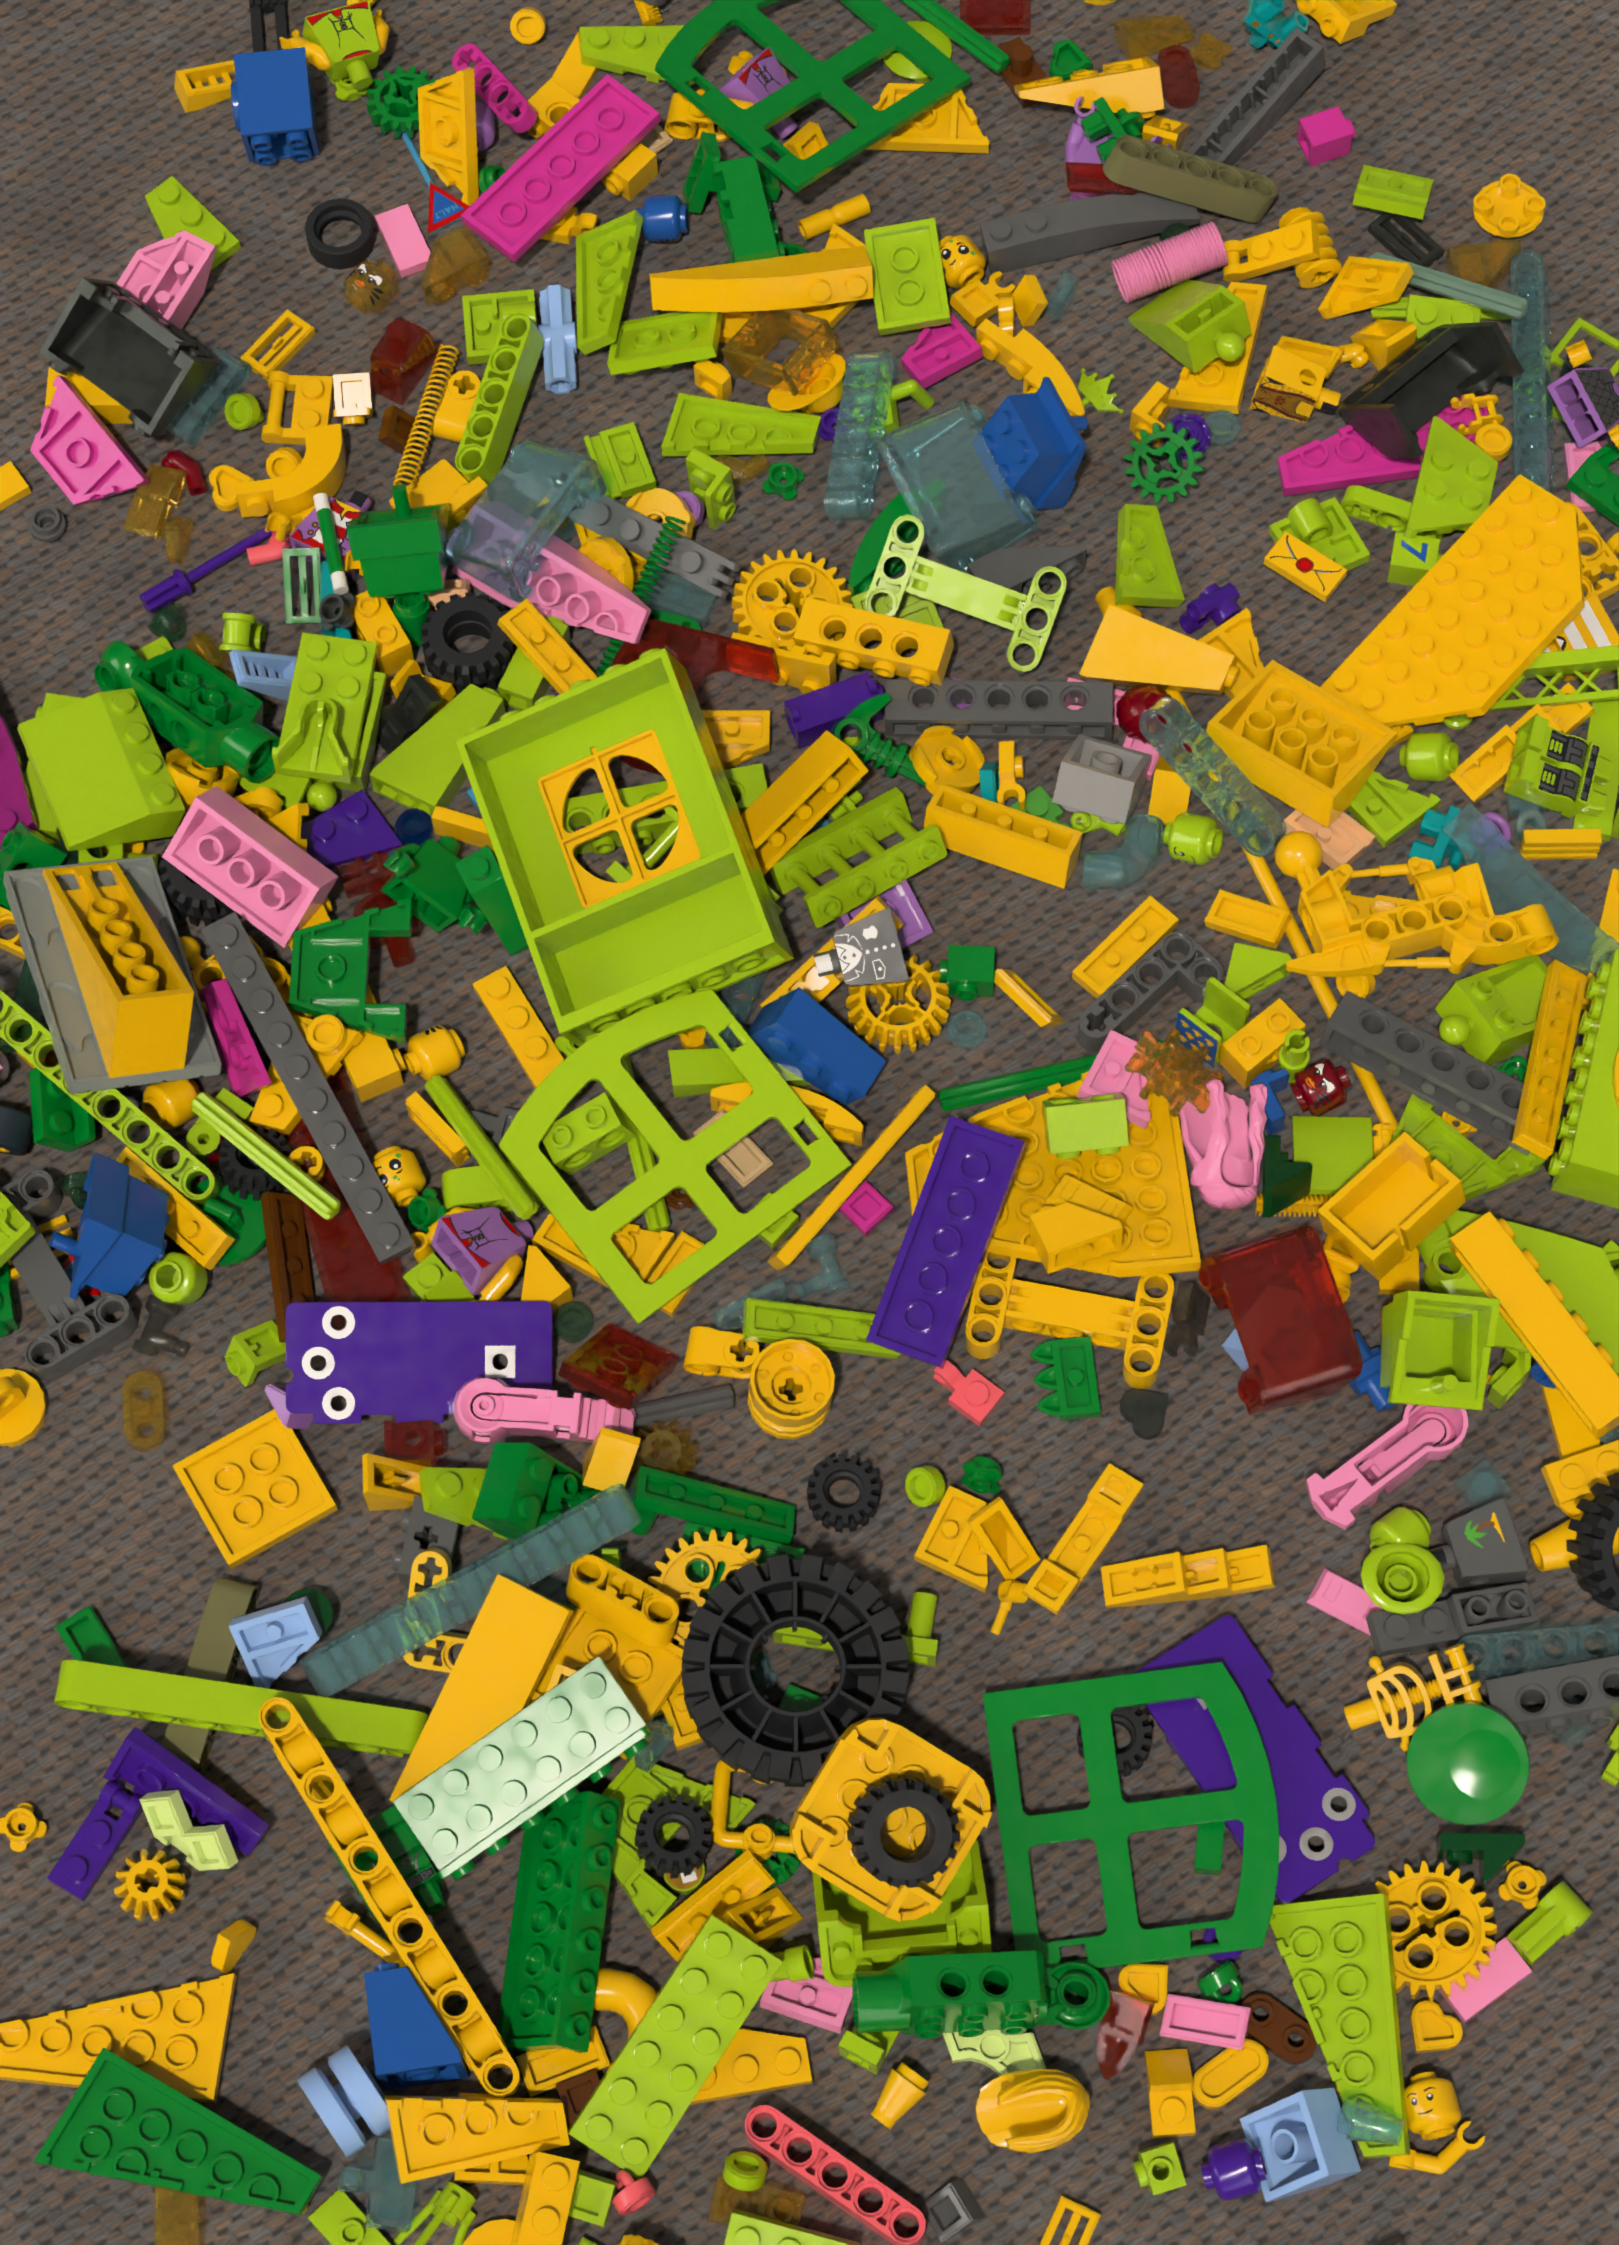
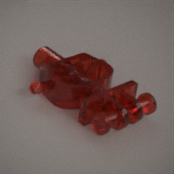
(398, 947)

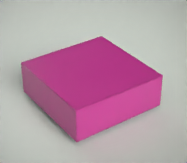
(866, 1208)

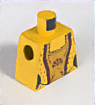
(1292, 387)

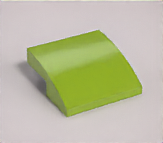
(1334, 1147)

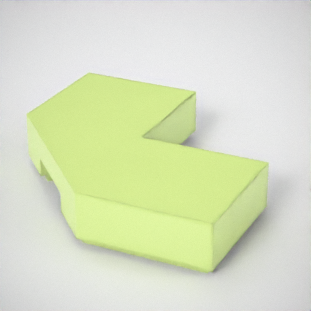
(204, 1845)

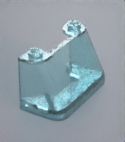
(955, 485)
(521, 514)

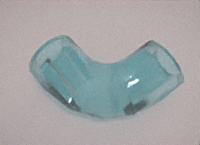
(1130, 860)

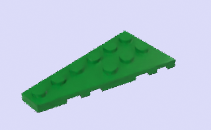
(153, 2136)

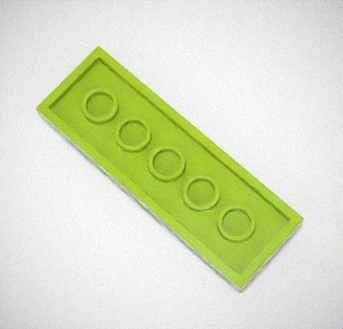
(675, 2046)

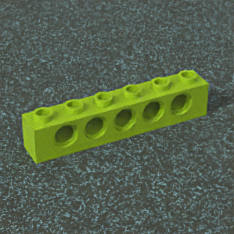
(745, 783)

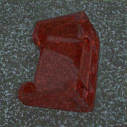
(1285, 1319)

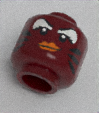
(1320, 1087)

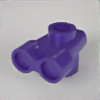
(1212, 604)

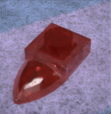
(1121, 2031)

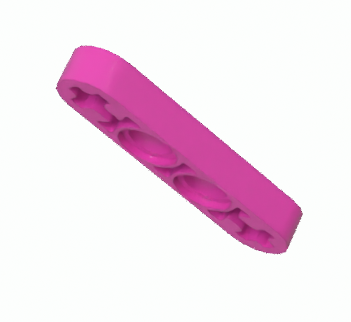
(495, 87)

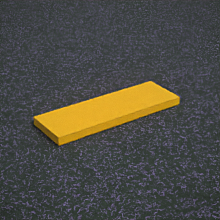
(490, 1677)

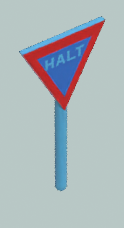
(443, 207)

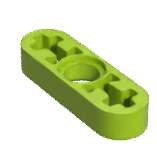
(1379, 509)

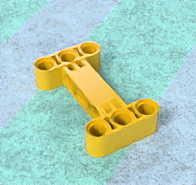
(1071, 1315)

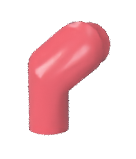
(268, 552)

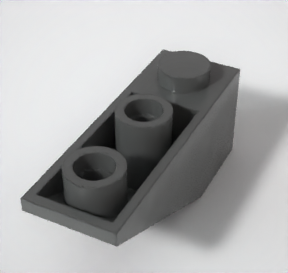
(1017, 566)

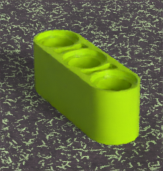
(473, 1189)

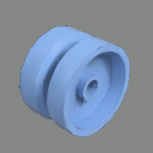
(347, 2101)

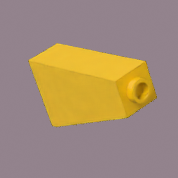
(1142, 652)

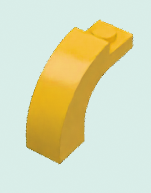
(318, 472)

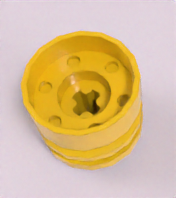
(797, 1367)

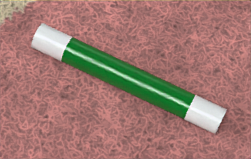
(330, 543)

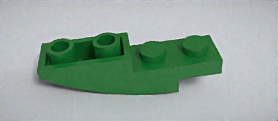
(874, 542)

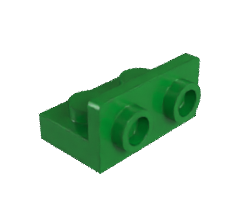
(56, 1117)

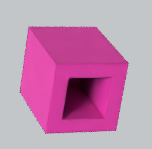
(1325, 136)

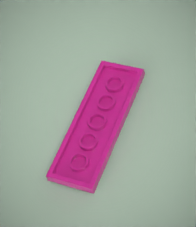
(560, 168)

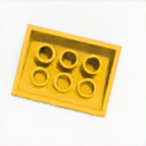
(1300, 742)

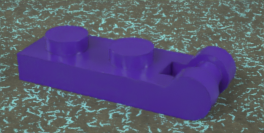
(96, 1842)

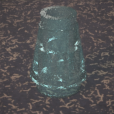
(1368, 2123)

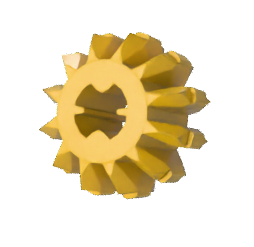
(144, 1871)

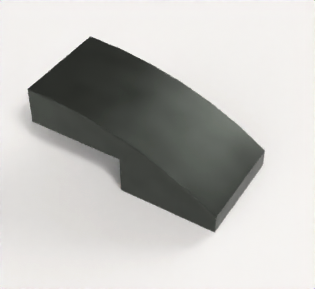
(410, 712)

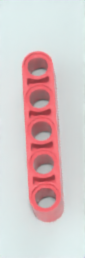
(825, 2158)

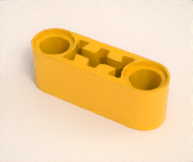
(622, 1601)

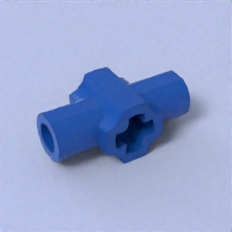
(1369, 1379)

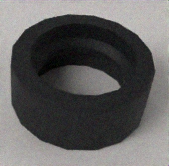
(344, 256)

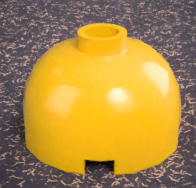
(194, 779)

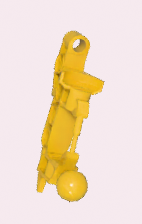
(1345, 944)

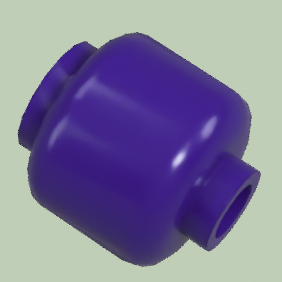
(1234, 2169)

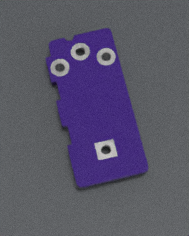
(411, 1355)
(1298, 1773)

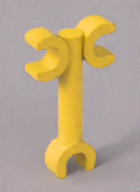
(350, 1925)

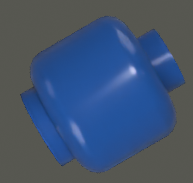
(664, 218)

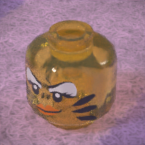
(370, 286)

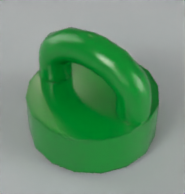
(1218, 1978)

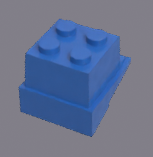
(1037, 445)
(117, 1230)

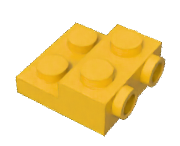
(1346, 18)

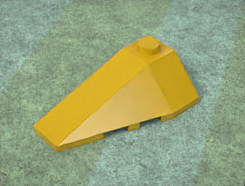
(1123, 84)

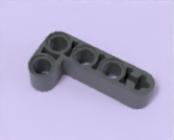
(1143, 995)

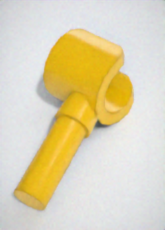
(1008, 1592)

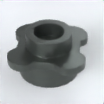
(329, 609)

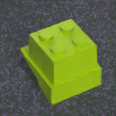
(1437, 1349)

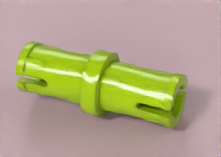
(1294, 1053)

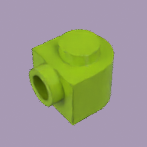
(1159, 2169)

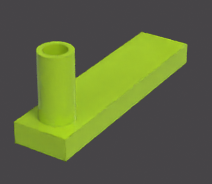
(918, 1639)

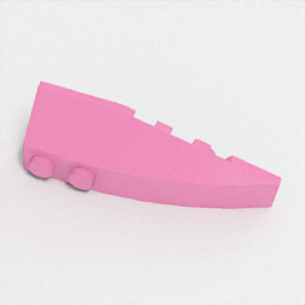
(577, 593)

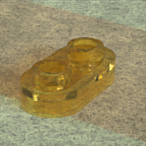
(143, 1413)

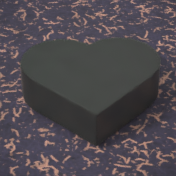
(1145, 1411)

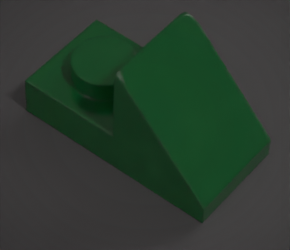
(1282, 1180)
(1491, 1850)

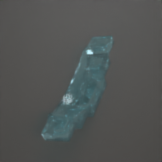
(1517, 884)

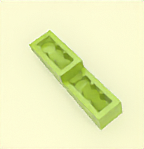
(704, 1069)

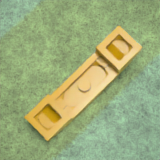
(837, 1120)
(1084, 1540)

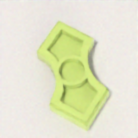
(996, 2050)

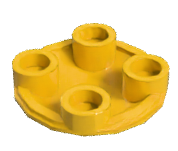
(1508, 207)

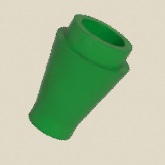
(411, 614)

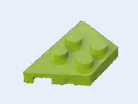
(1451, 483)

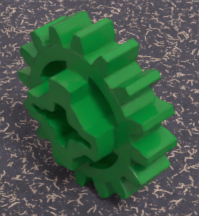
(400, 100)
(1156, 477)

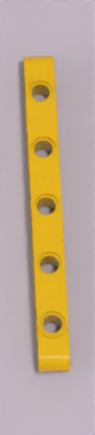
(388, 1896)

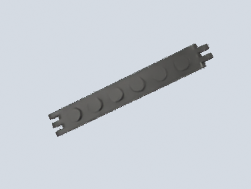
(638, 535)

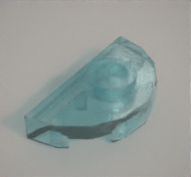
(732, 1314)

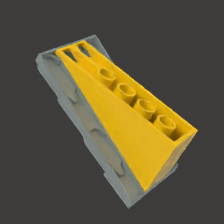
(111, 974)

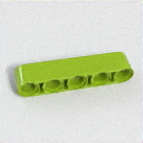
(499, 383)

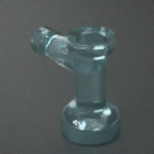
(831, 1278)

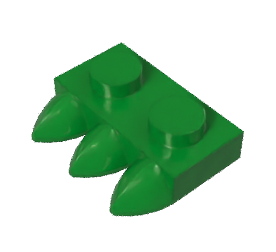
(1071, 1378)

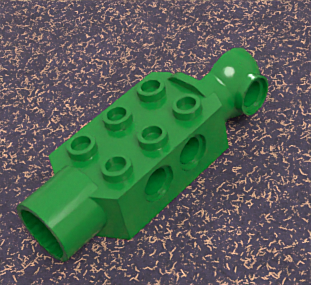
(194, 708)
(976, 1995)

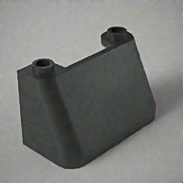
(129, 353)

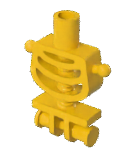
(1377, 1708)

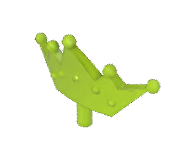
(1096, 392)

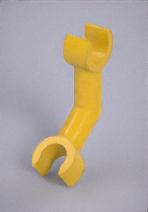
(1443, 2161)

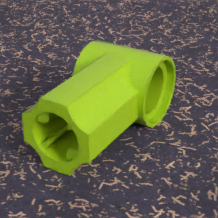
(1555, 1917)

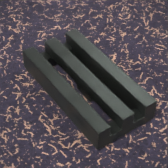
(1403, 239)

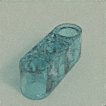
(206, 404)

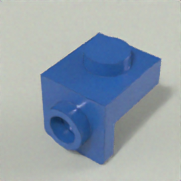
(1275, 1083)

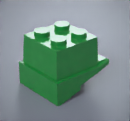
(401, 547)

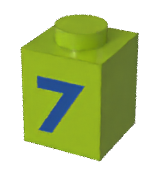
(1412, 558)

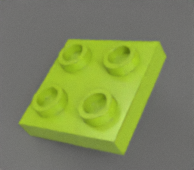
(484, 317)
(1325, 529)

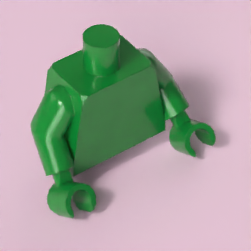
(433, 883)

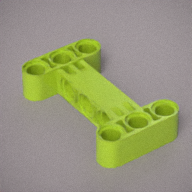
(967, 593)

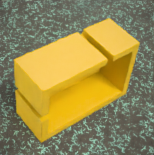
(1391, 1205)

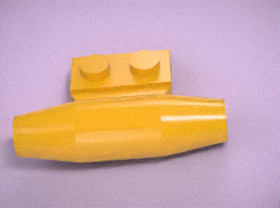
(1568, 1483)

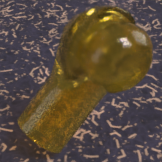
(744, 470)

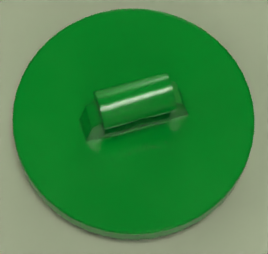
(239, 1218)

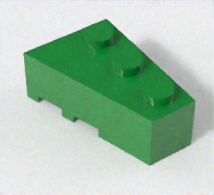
(745, 211)

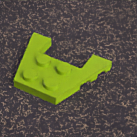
(1459, 1155)
(635, 1792)

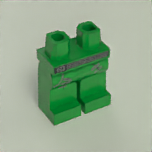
(408, 1858)

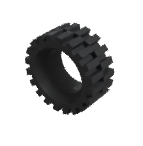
(1595, 1543)

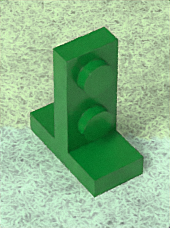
(702, 180)

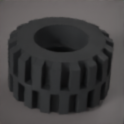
(464, 618)
(189, 898)
(932, 1852)

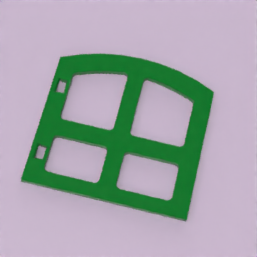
(814, 81)
(1112, 1821)

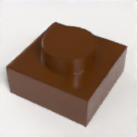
(396, 429)
(576, 2092)

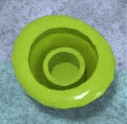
(1402, 1577)

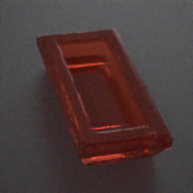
(1091, 179)

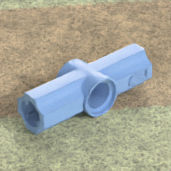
(559, 339)

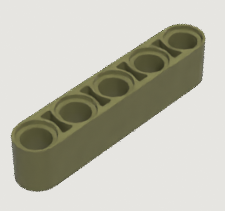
(1190, 179)
(212, 1658)

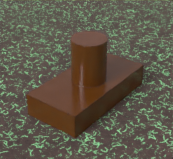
(1021, 67)

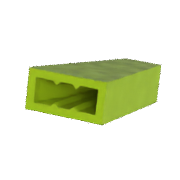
(427, 765)

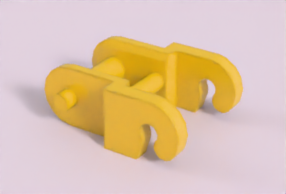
(1475, 403)

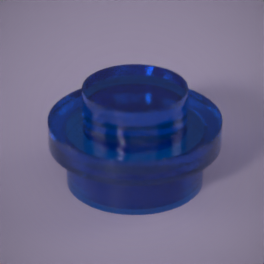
(414, 826)

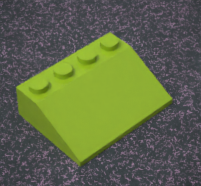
(103, 771)

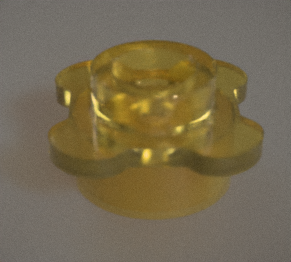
(1209, 59)

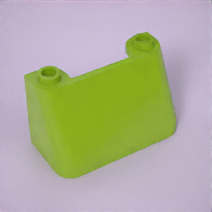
(863, 1939)

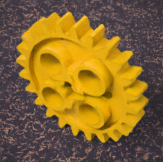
(761, 617)
(674, 1575)
(1449, 1962)

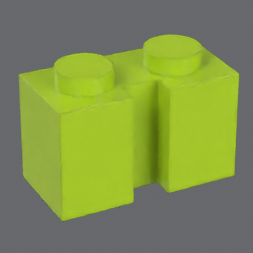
(1085, 1125)

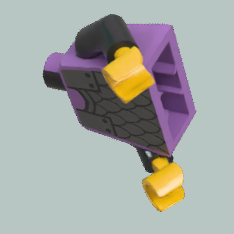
(1587, 398)

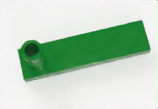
(710, 1506)

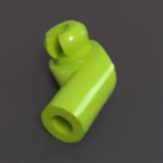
(1088, 822)

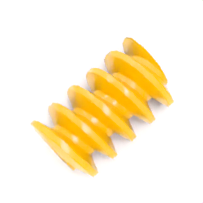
(1322, 269)

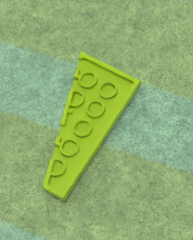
(1348, 1992)

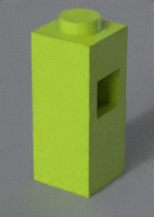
(522, 681)

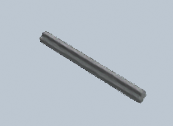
(657, 1410)

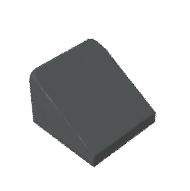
(952, 2210)

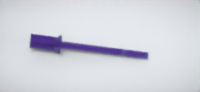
(180, 584)

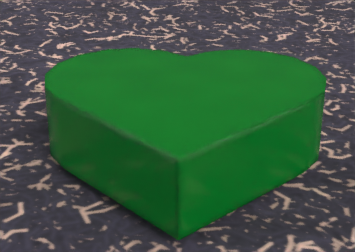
(1068, 58)

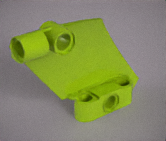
(1574, 1266)

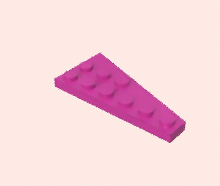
(1353, 460)

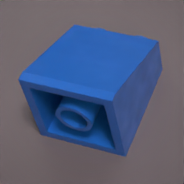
(407, 2034)

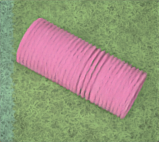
(1174, 262)

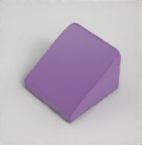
(277, 1397)

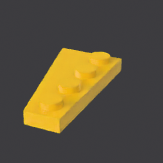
(1223, 382)
(465, 2132)

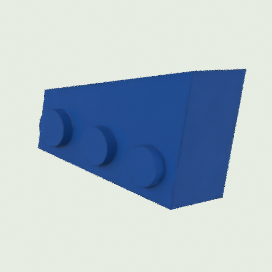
(815, 1046)

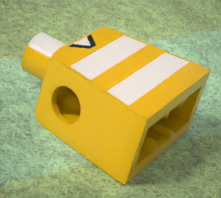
(1587, 630)

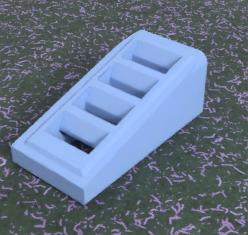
(272, 664)

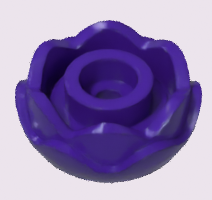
(1197, 429)

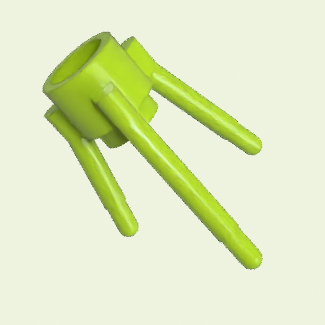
(448, 2207)

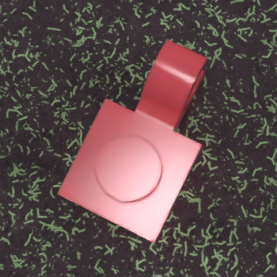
(971, 1395)

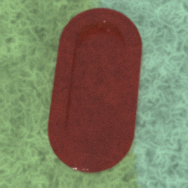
(1178, 77)

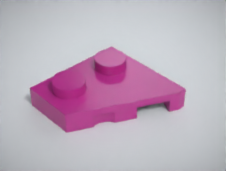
(940, 352)

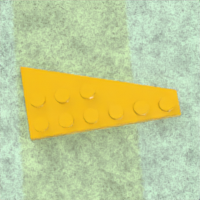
(166, 2033)

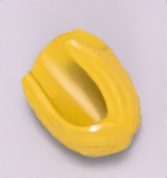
(1032, 2109)

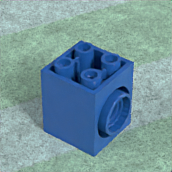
(275, 105)

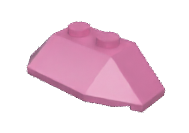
(171, 275)

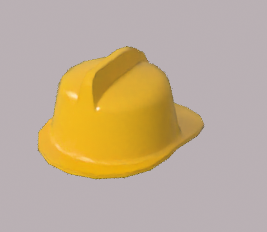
(818, 394)

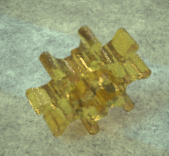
(1172, 1072)

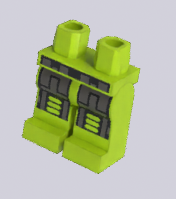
(1557, 770)

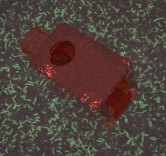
(404, 353)

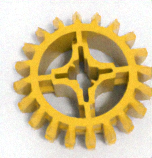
(920, 1022)

